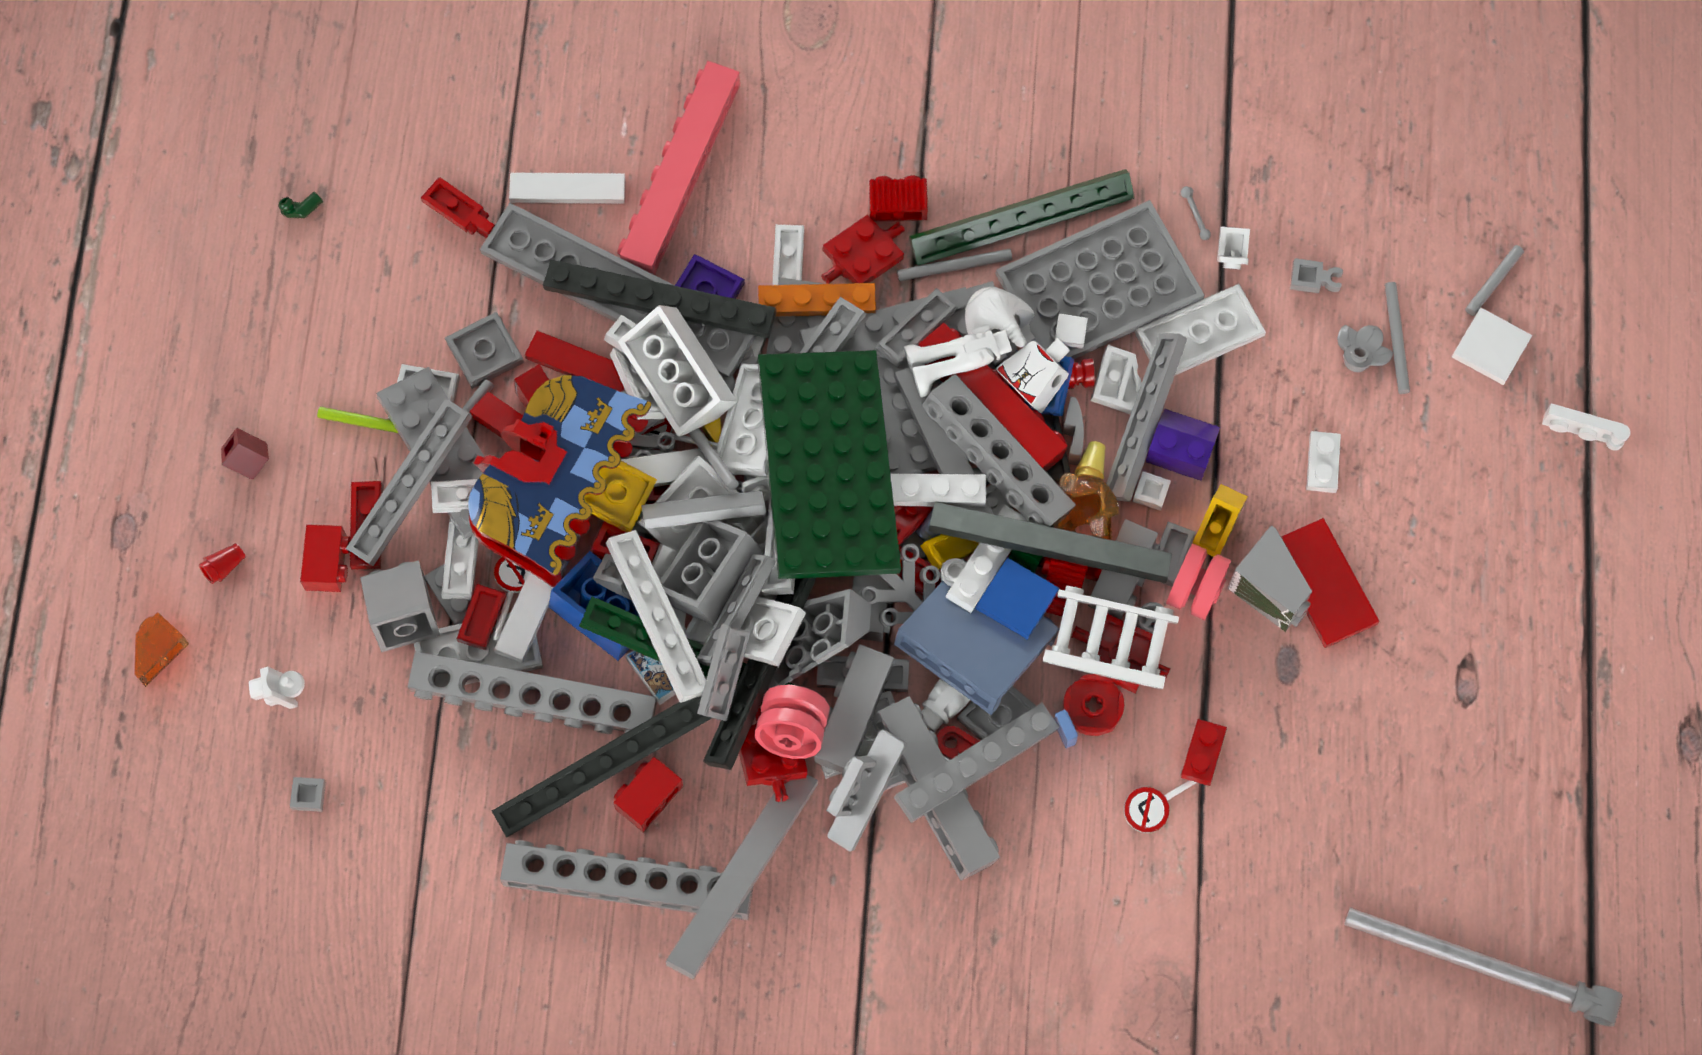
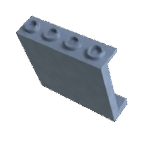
(971, 648)

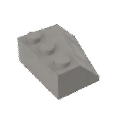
(826, 629)

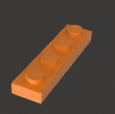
(816, 298)

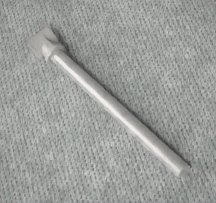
(1597, 1003)

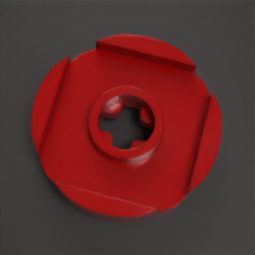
(1107, 695)

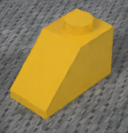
(1219, 520)

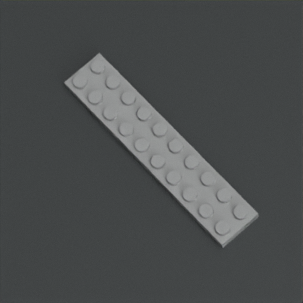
(529, 244)

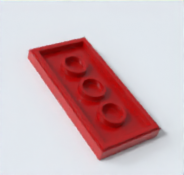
(1336, 599)

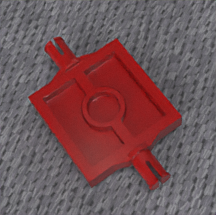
(863, 251)
(1109, 647)
(768, 768)

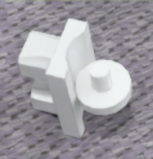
(277, 687)

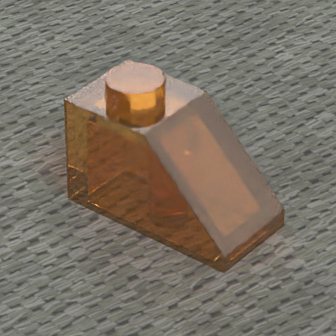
(156, 647)

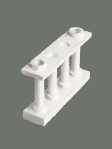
(1090, 659)

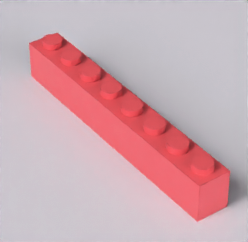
(680, 167)

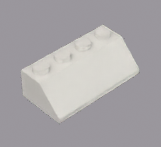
(677, 370)

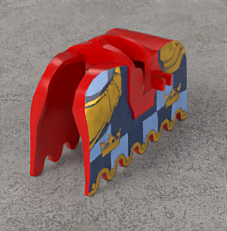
(534, 502)

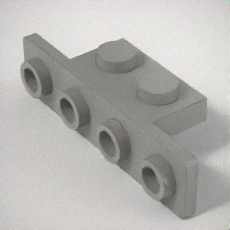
(862, 788)

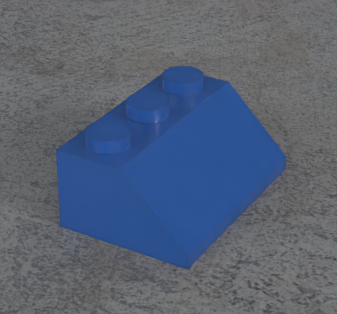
(573, 594)

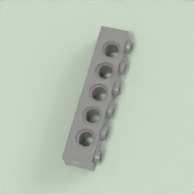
(996, 440)

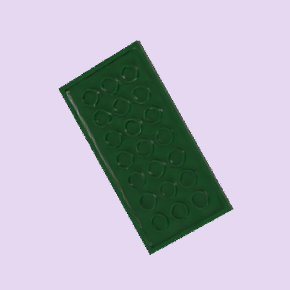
(828, 465)

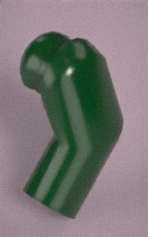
(299, 209)

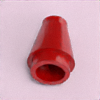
(221, 563)

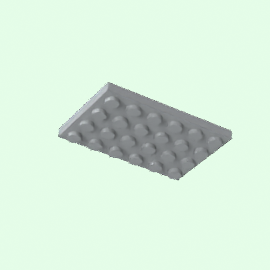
(1111, 273)

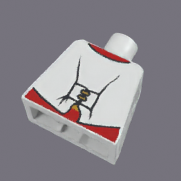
(1036, 372)

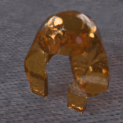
(1093, 506)

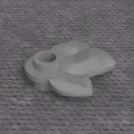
(1363, 347)

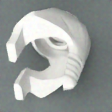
(1001, 310)

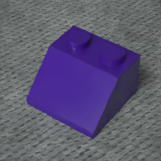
(1182, 444)

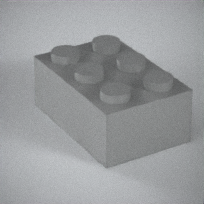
(708, 569)

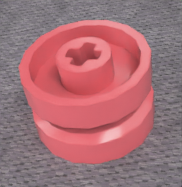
(1202, 583)
(792, 721)

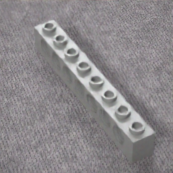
(428, 666)
(522, 853)

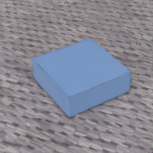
(1067, 730)

